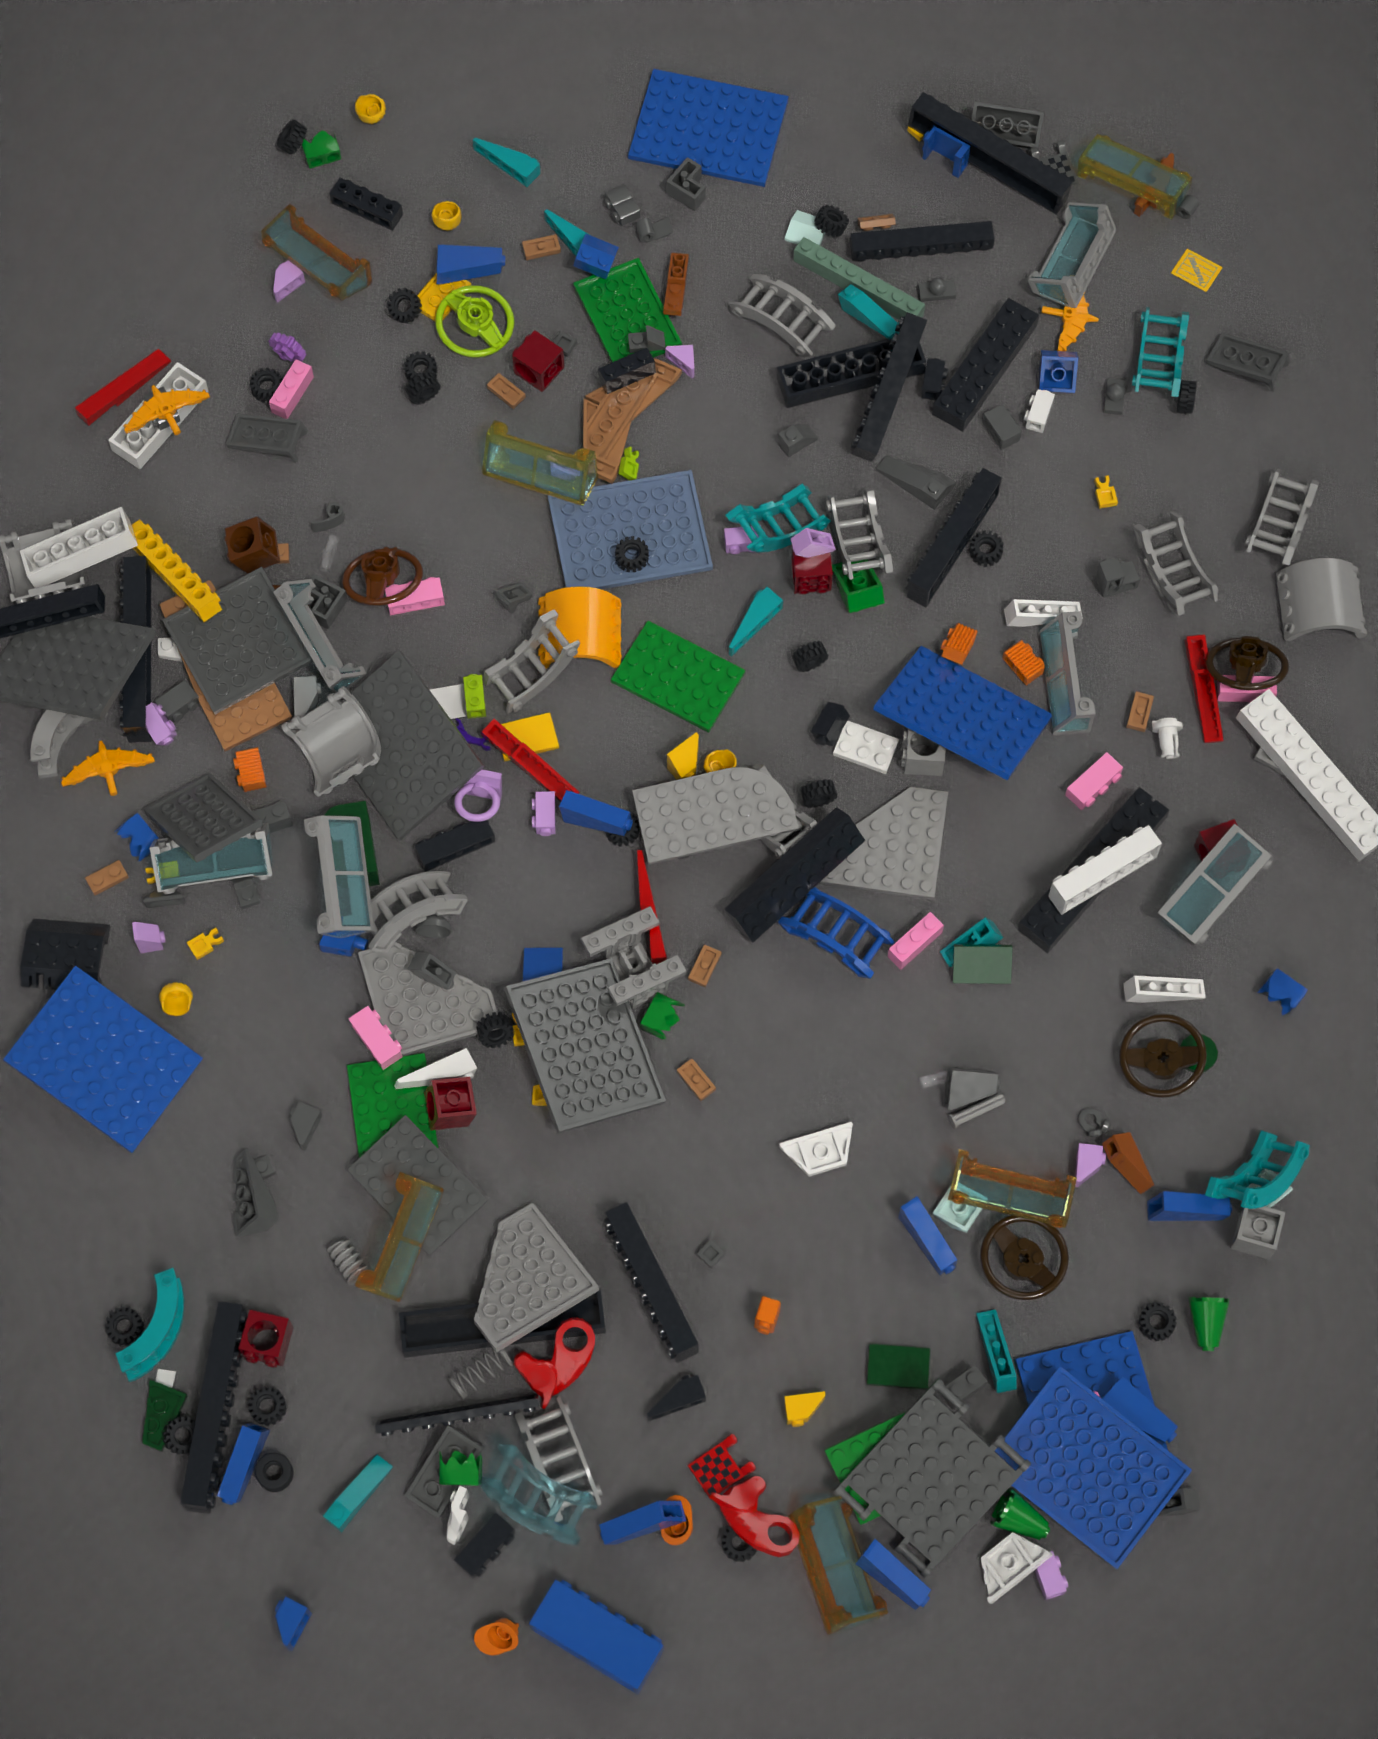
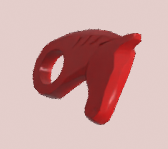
(566, 1365)
(741, 1513)

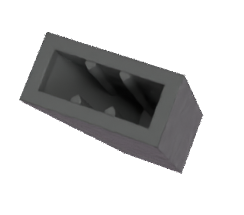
(968, 1086)

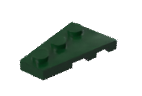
(162, 1406)

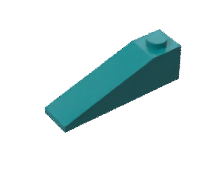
(514, 163)
(567, 232)
(867, 311)
(761, 611)
(997, 1352)
(357, 1493)

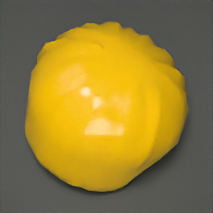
(370, 108)
(446, 215)
(719, 760)
(175, 998)

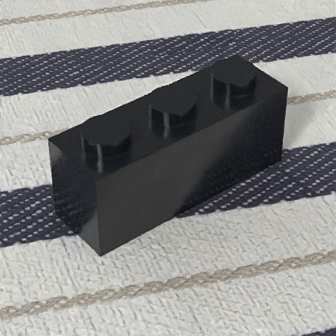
(627, 370)
(485, 1546)

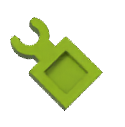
(628, 466)

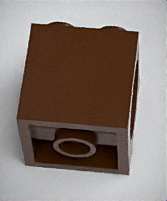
(264, 544)

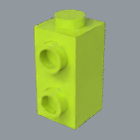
(474, 696)

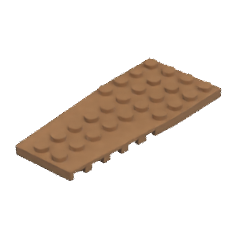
(246, 718)

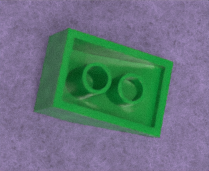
(861, 591)

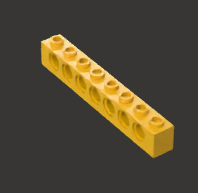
(175, 573)

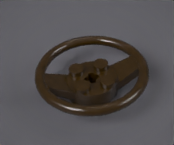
(1247, 658)
(1149, 1057)
(1012, 1249)

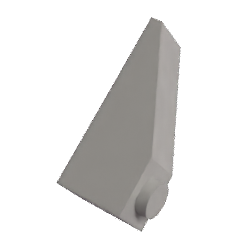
(305, 695)

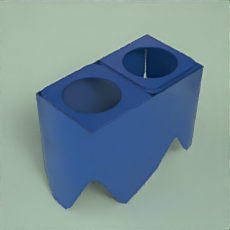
(140, 834)
(1285, 989)

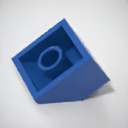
(595, 256)
(1058, 371)
(291, 1621)

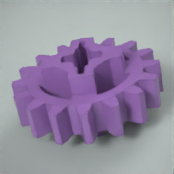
(287, 347)

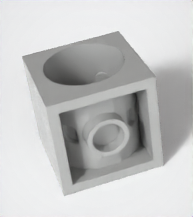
(921, 765)
(1258, 1231)

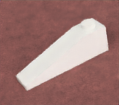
(1036, 612)
(1161, 989)
(453, 1066)

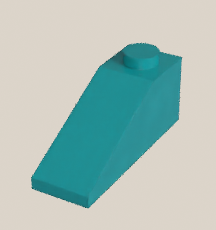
(982, 933)

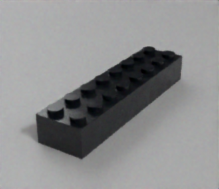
(985, 364)
(838, 373)
(890, 384)
(954, 537)
(794, 874)
(652, 1283)

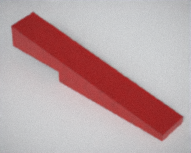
(121, 387)
(1204, 689)
(526, 759)
(646, 900)

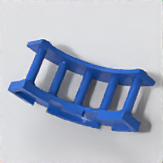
(827, 941)

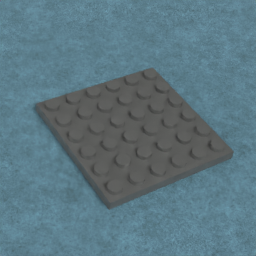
(241, 645)

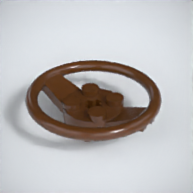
(380, 570)

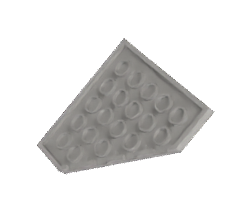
(899, 847)
(417, 1010)
(528, 1279)

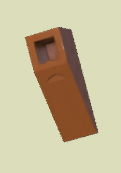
(1128, 1161)

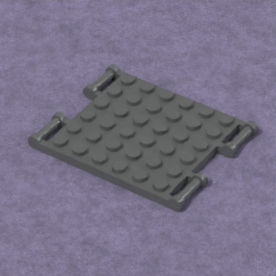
(931, 1477)

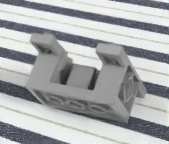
(623, 944)

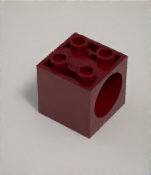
(538, 360)
(811, 573)
(1210, 837)
(450, 1103)
(262, 1321)

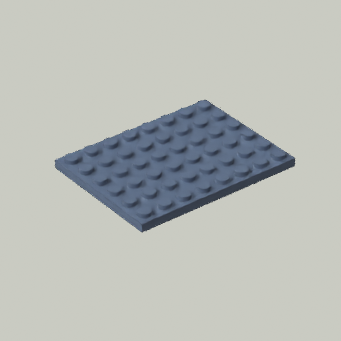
(654, 508)

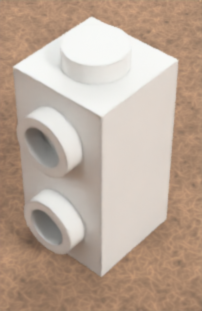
(1040, 410)

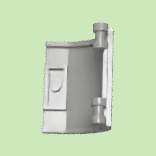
(19, 582)
(1319, 597)
(336, 740)

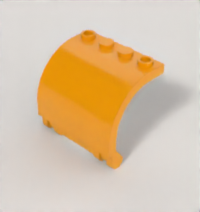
(585, 616)

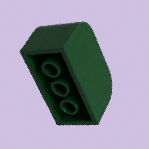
(360, 809)

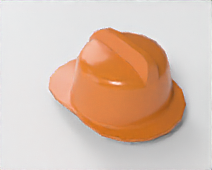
(681, 1532)
(497, 1637)

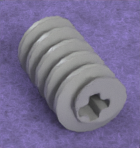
(346, 1260)

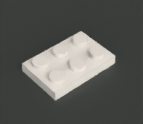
(866, 747)

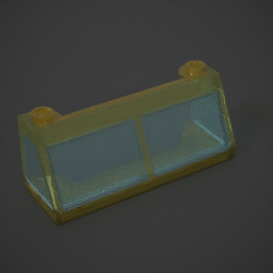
(1135, 173)
(539, 466)

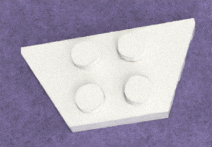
(820, 1150)
(1010, 1563)

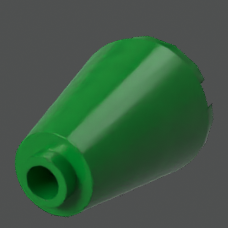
(1208, 1320)
(1018, 1516)

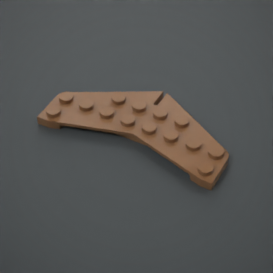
(610, 416)

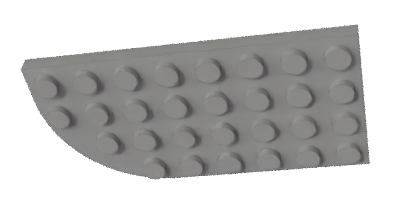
(711, 812)

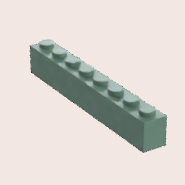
(845, 273)

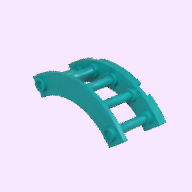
(1176, 360)
(749, 516)
(1237, 1184)
(161, 1332)

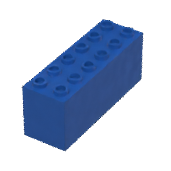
(597, 1636)

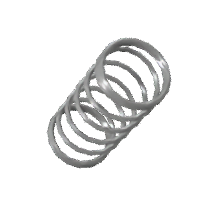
(463, 1394)

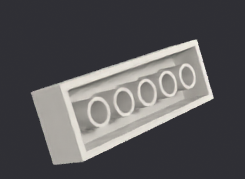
(140, 445)
(78, 548)
(1104, 869)

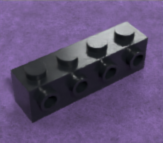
(366, 203)
(454, 844)

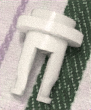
(1168, 736)

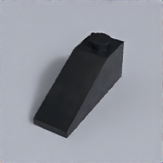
(681, 1396)

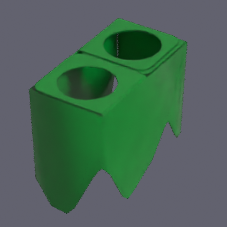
(321, 150)
(660, 1015)
(460, 1470)

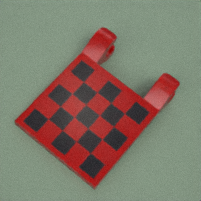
(717, 1468)

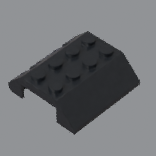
(57, 947)

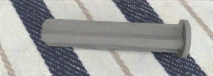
(976, 1110)

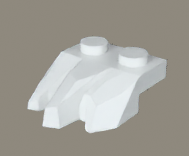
(458, 1516)

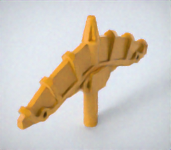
(1074, 322)
(164, 407)
(106, 764)

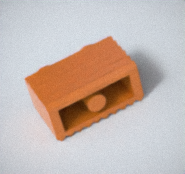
(959, 643)
(1024, 662)
(250, 769)
(767, 1315)

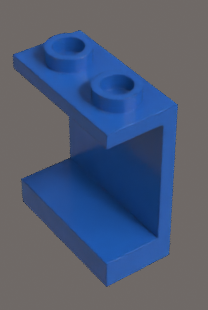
(948, 147)

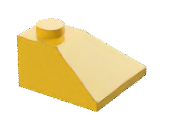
(684, 758)

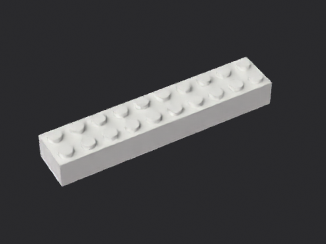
(1312, 773)

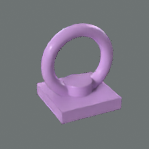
(484, 785)

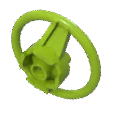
(481, 325)

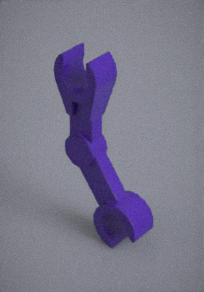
(470, 739)

